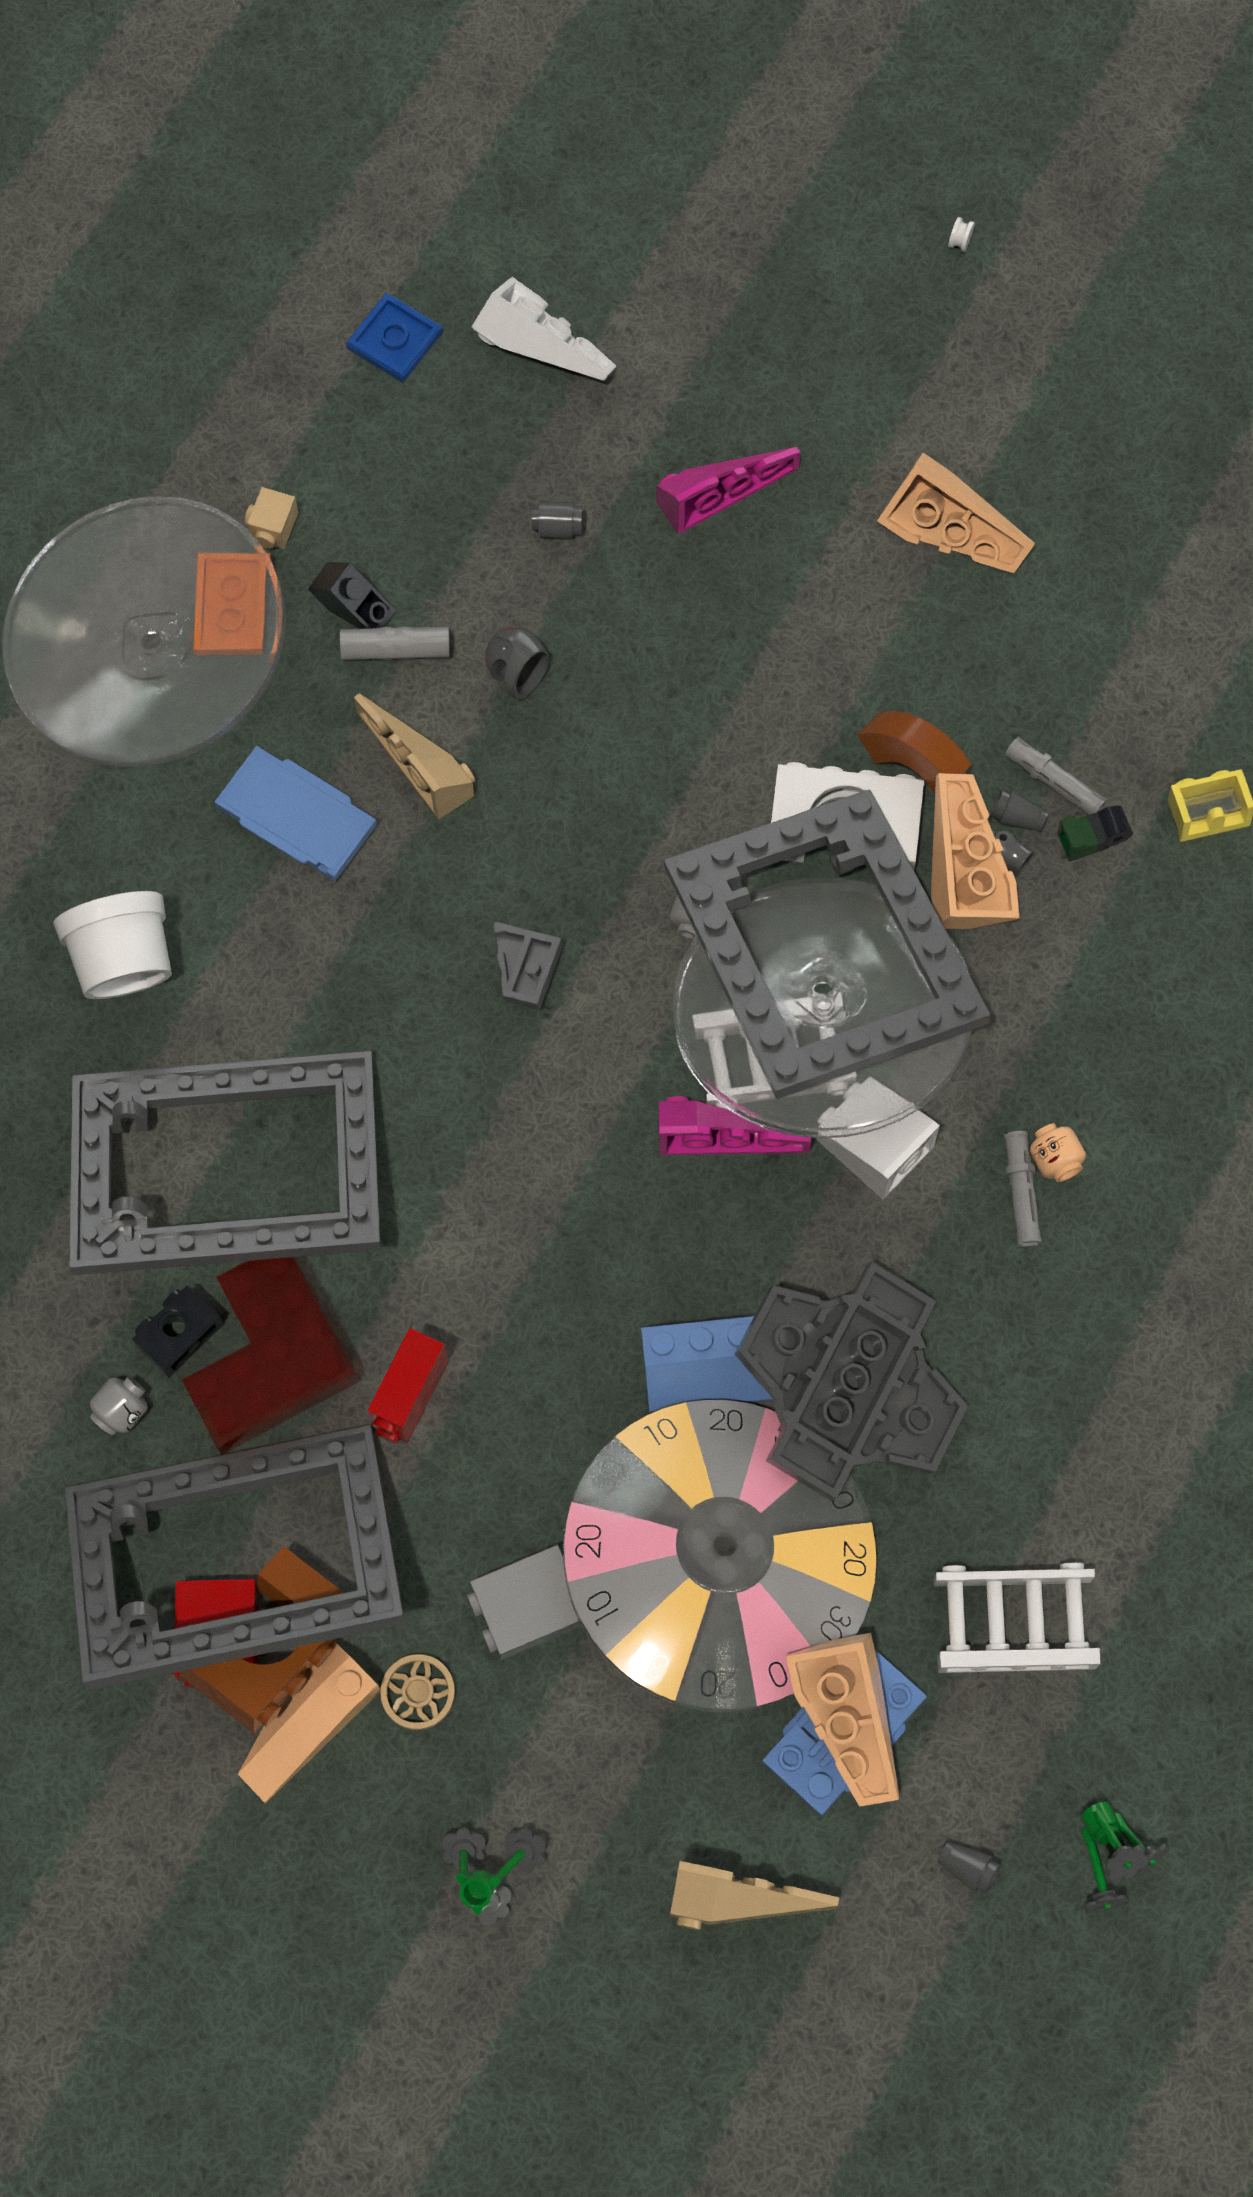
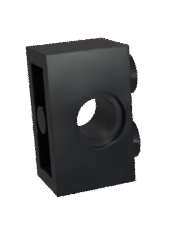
(172, 1352)

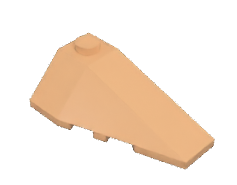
(307, 1722)

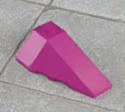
(711, 488)
(706, 1129)

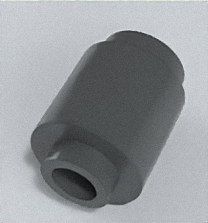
(557, 519)

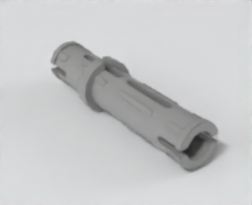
(1048, 772)
(1021, 1173)

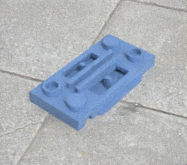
(296, 812)
(805, 1760)

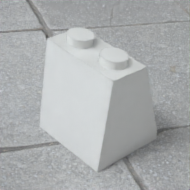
(886, 1154)

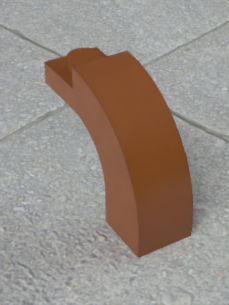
(914, 743)

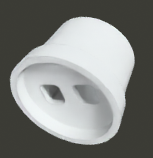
(117, 943)

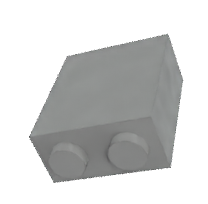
(524, 1603)

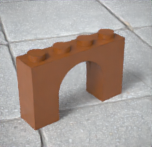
(252, 1690)

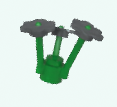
(1126, 1862)
(480, 1888)

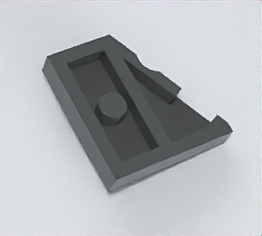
(526, 963)

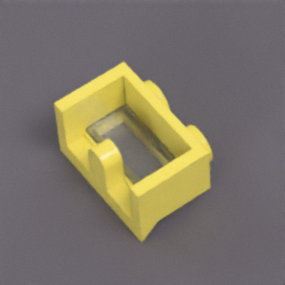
(1211, 804)

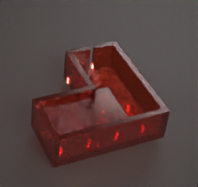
(285, 1368)

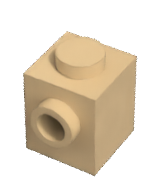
(272, 518)

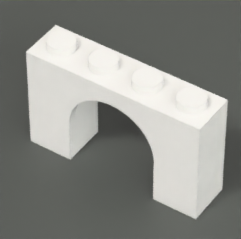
(807, 788)

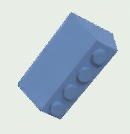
(697, 1363)

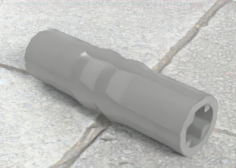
(394, 643)

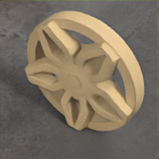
(417, 1692)

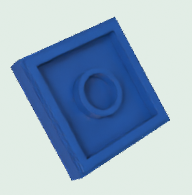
(394, 337)

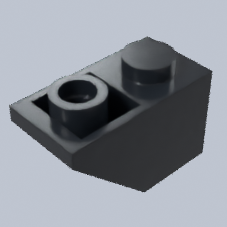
(351, 596)

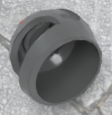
(522, 655)

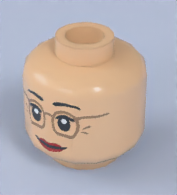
(1057, 1152)

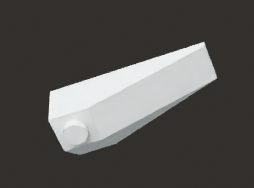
(518, 322)

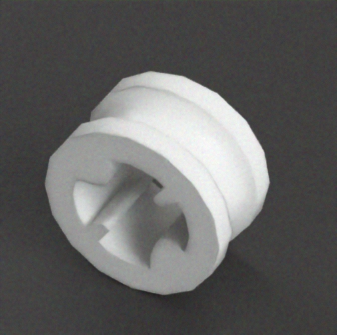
(961, 234)

